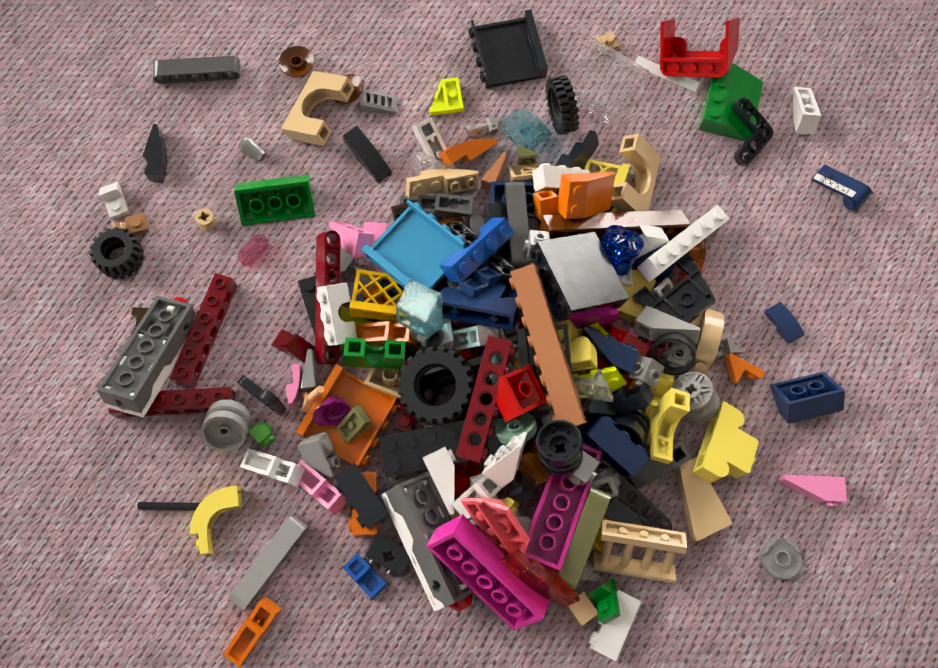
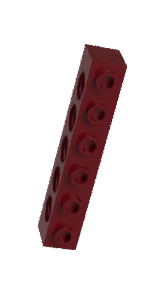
(204, 331)
(183, 402)
(465, 448)

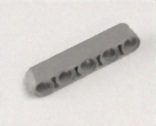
(268, 563)

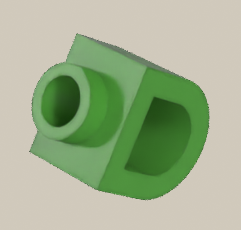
(262, 434)

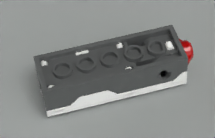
(148, 356)
(416, 514)

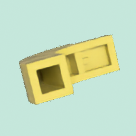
(664, 422)
(207, 512)

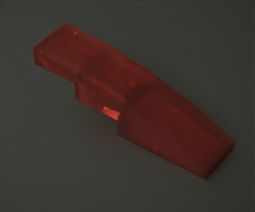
(543, 581)

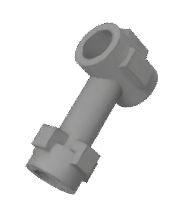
(491, 124)

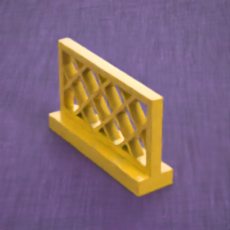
(374, 310)

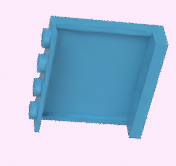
(414, 248)

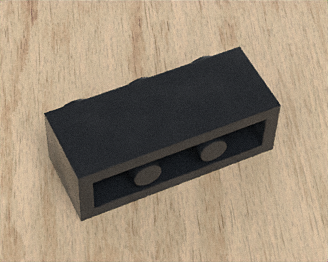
(360, 497)

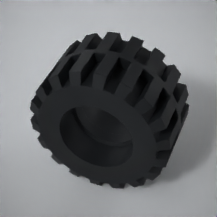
(108, 242)

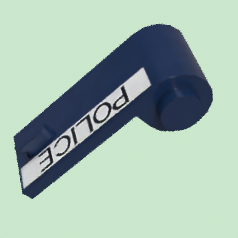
(854, 191)

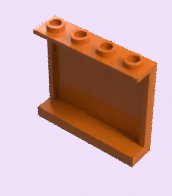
(374, 403)

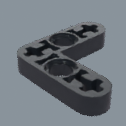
(757, 133)
(264, 396)

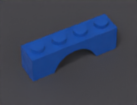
(465, 262)

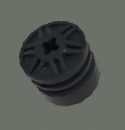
(635, 424)
(556, 438)

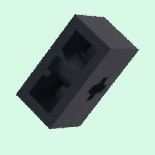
(383, 545)

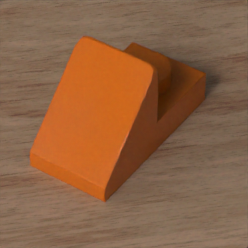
(738, 366)

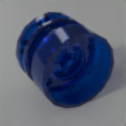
(622, 248)

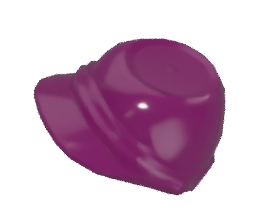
(331, 411)

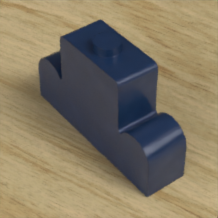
(486, 309)

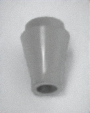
(251, 148)

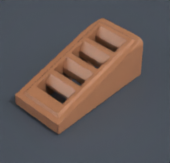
(494, 172)

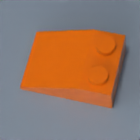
(585, 194)

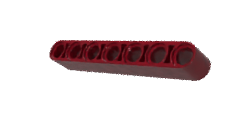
(323, 269)

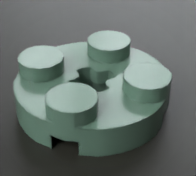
(507, 430)

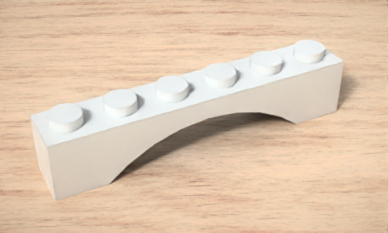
(682, 243)

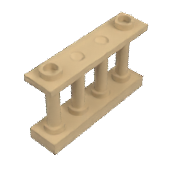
(640, 536)

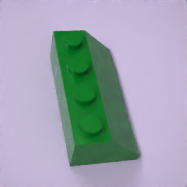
(274, 199)

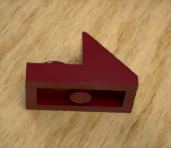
(292, 345)
(403, 421)

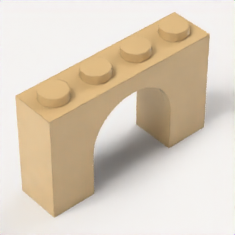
(317, 89)
(645, 166)

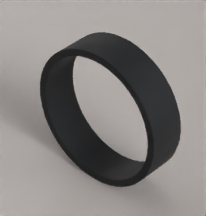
(677, 337)

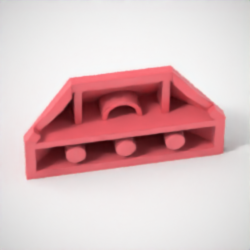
(497, 523)

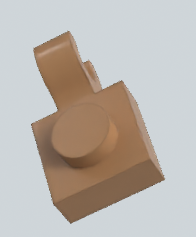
(135, 224)

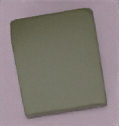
(525, 155)

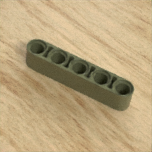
(584, 536)

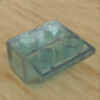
(525, 129)
(420, 309)

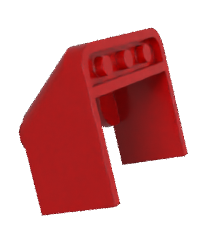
(678, 61)

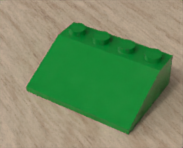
(721, 94)

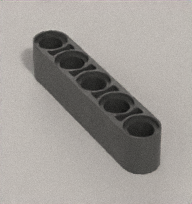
(196, 69)
(517, 218)

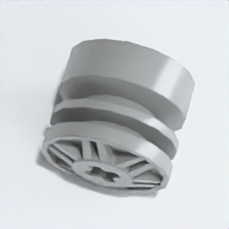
(703, 396)

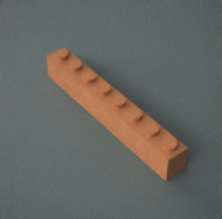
(547, 345)

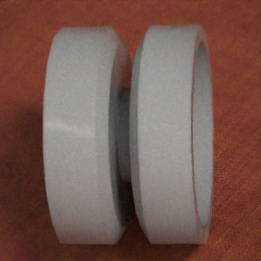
(225, 425)

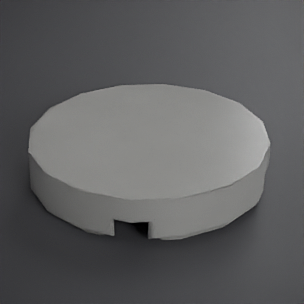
(781, 558)

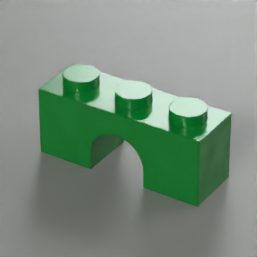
(360, 354)

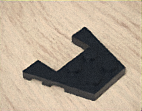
(686, 299)

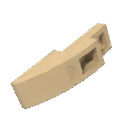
(443, 180)

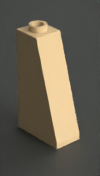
(700, 503)

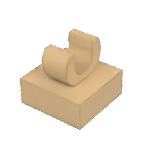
(609, 40)

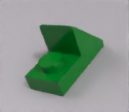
(606, 601)

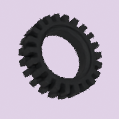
(562, 104)

